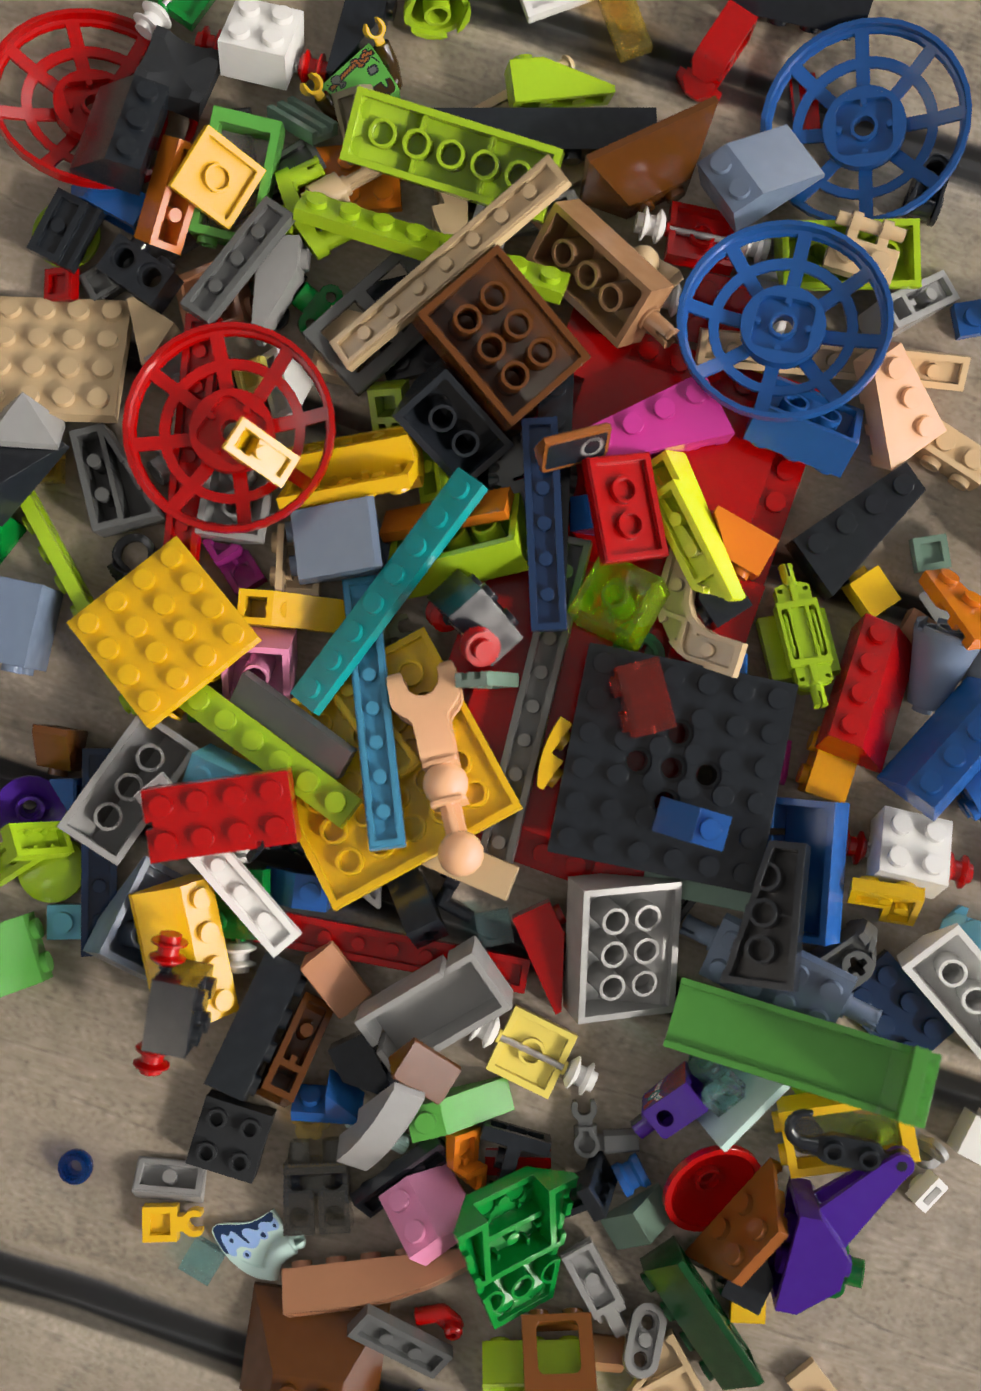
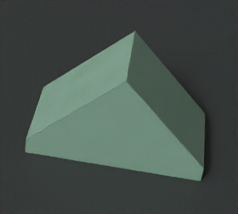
(637, 1220)

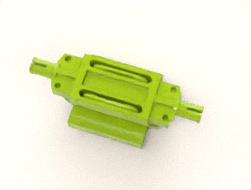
(798, 639)

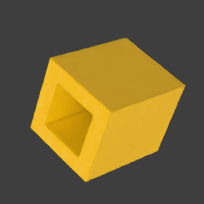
(870, 591)

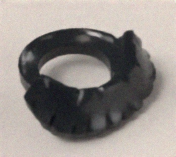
(117, 566)

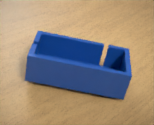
(825, 830)

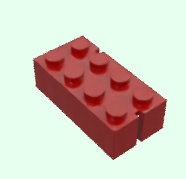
(221, 814)

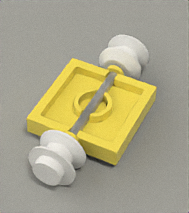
(534, 1053)

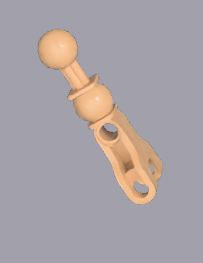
(444, 778)

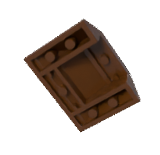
(648, 164)
(304, 1350)

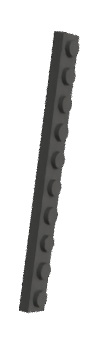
(534, 710)

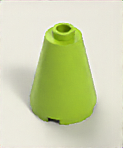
(436, 17)

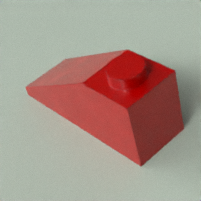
(544, 942)

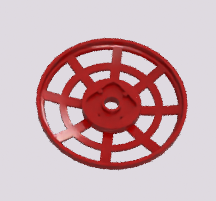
(74, 90)
(217, 412)

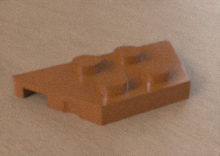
(745, 1229)

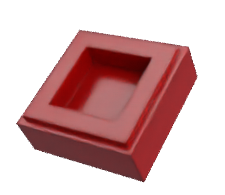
(61, 285)

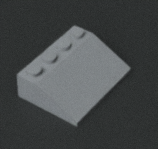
(621, 946)

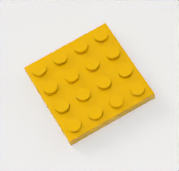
(163, 632)

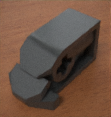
(856, 941)

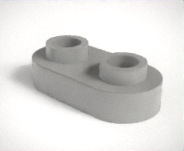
(644, 1341)

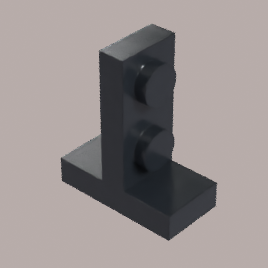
(514, 1140)
(594, 1188)

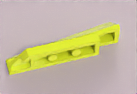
(692, 529)

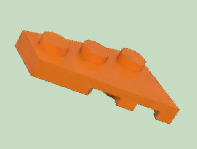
(961, 604)

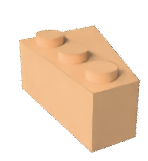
(896, 408)

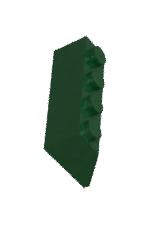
(700, 1316)

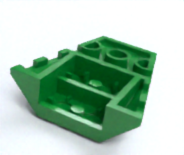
(513, 1239)

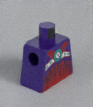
(670, 1104)

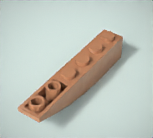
(371, 1280)

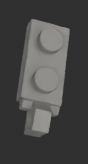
(596, 1284)

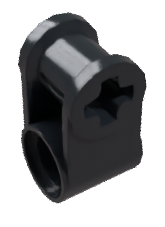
(930, 209)

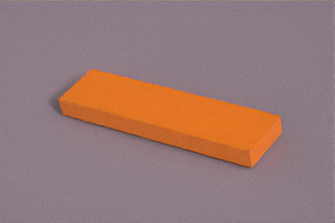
(492, 508)

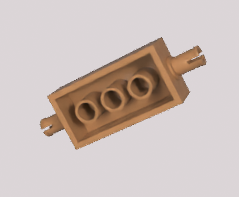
(608, 277)

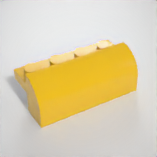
(360, 467)

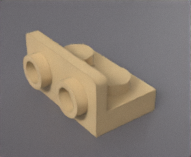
(954, 457)

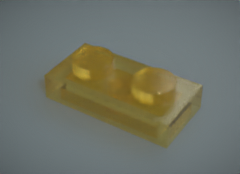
(626, 28)

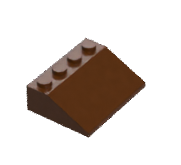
(500, 338)

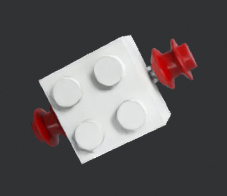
(263, 45)
(910, 850)

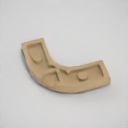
(687, 631)

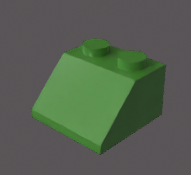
(23, 954)

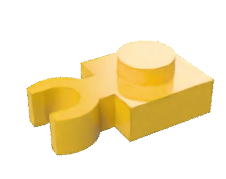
(164, 1222)

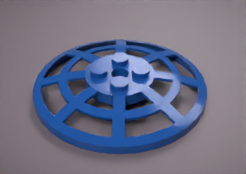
(877, 106)
(785, 304)

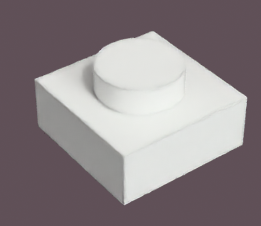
(925, 1190)

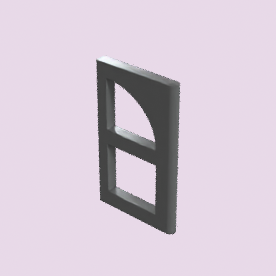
(400, 343)

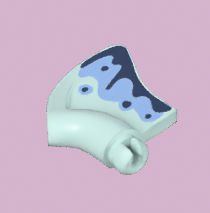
(258, 1245)

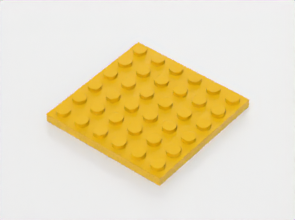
(343, 855)

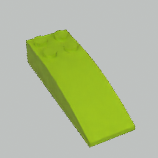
(438, 149)

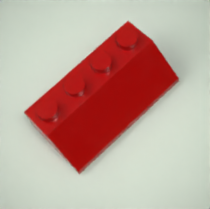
(867, 694)

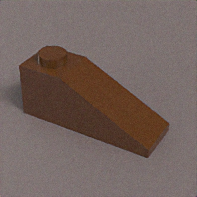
(295, 1051)

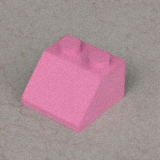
(271, 660)
(425, 1212)

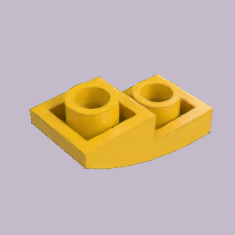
(548, 766)

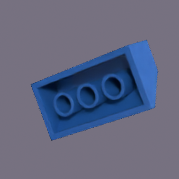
(940, 754)

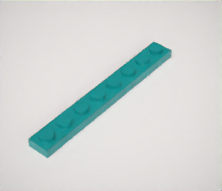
(389, 591)

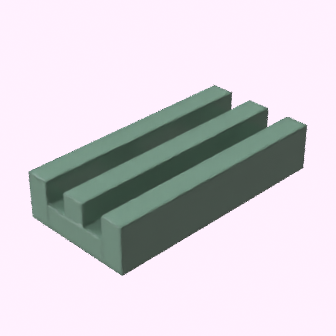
(303, 120)
(486, 680)

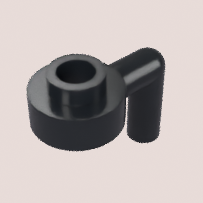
(449, 905)

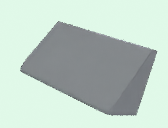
(169, 1180)

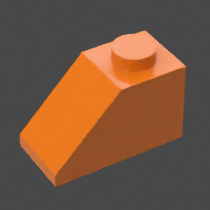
(745, 543)

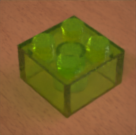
(619, 603)

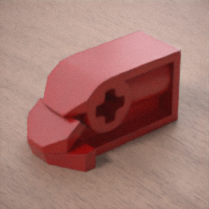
(717, 53)

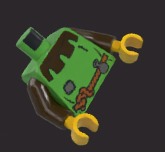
(369, 66)

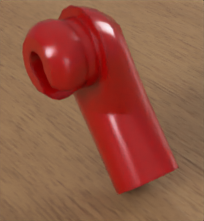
(443, 1316)

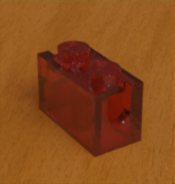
(643, 698)

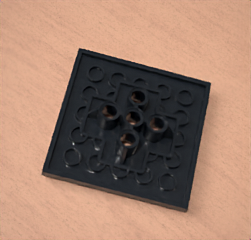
(728, 724)

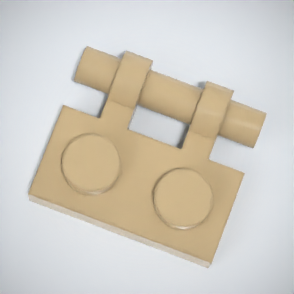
(885, 257)

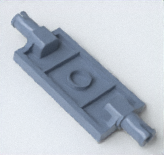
(822, 991)

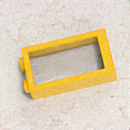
(836, 1117)

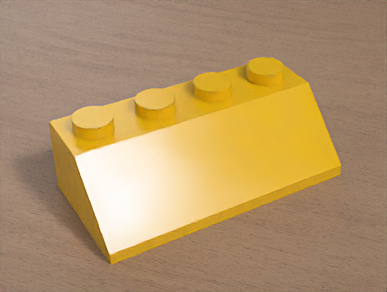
(190, 908)

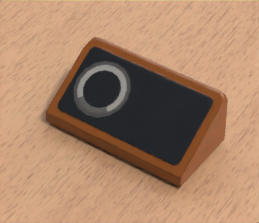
(572, 447)

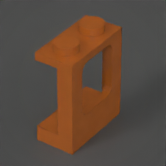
(570, 1319)

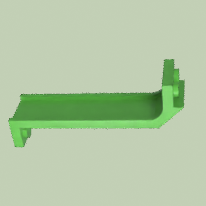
(804, 1052)

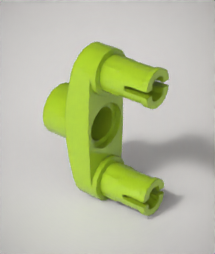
(289, 183)

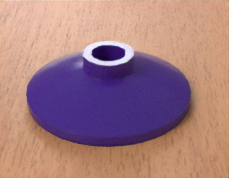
(29, 788)

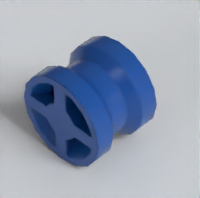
(631, 1174)

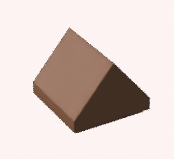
(608, 1352)

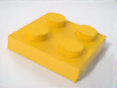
(216, 177)

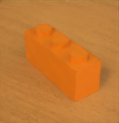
(164, 213)

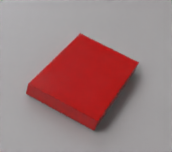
(624, 508)

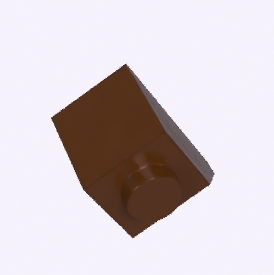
(58, 748)

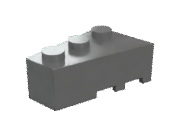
(109, 487)

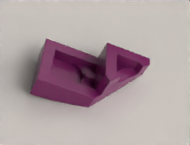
(236, 565)

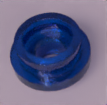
(66, 1170)

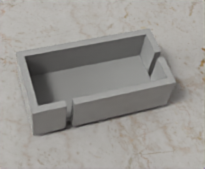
(437, 1002)

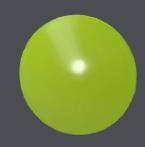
(54, 878)

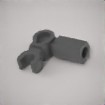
(588, 1141)

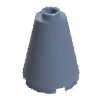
(936, 664)

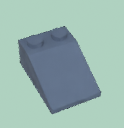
(757, 175)
(115, 933)

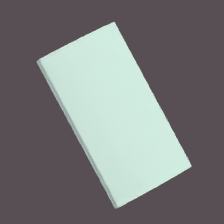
(733, 1124)

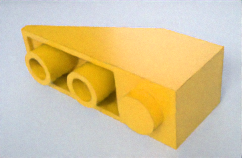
(290, 610)

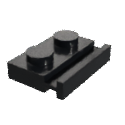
(66, 230)

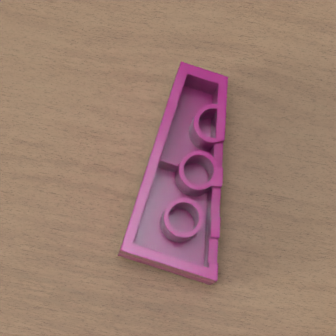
(670, 420)

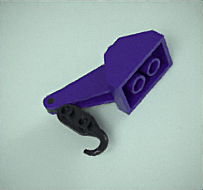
(826, 1219)

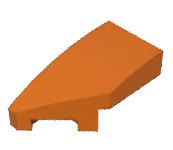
(463, 1154)

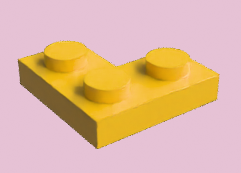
(896, 901)

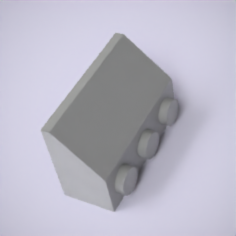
(227, 513)

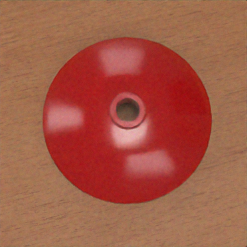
(706, 1184)

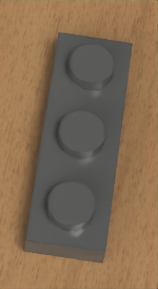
(400, 1341)

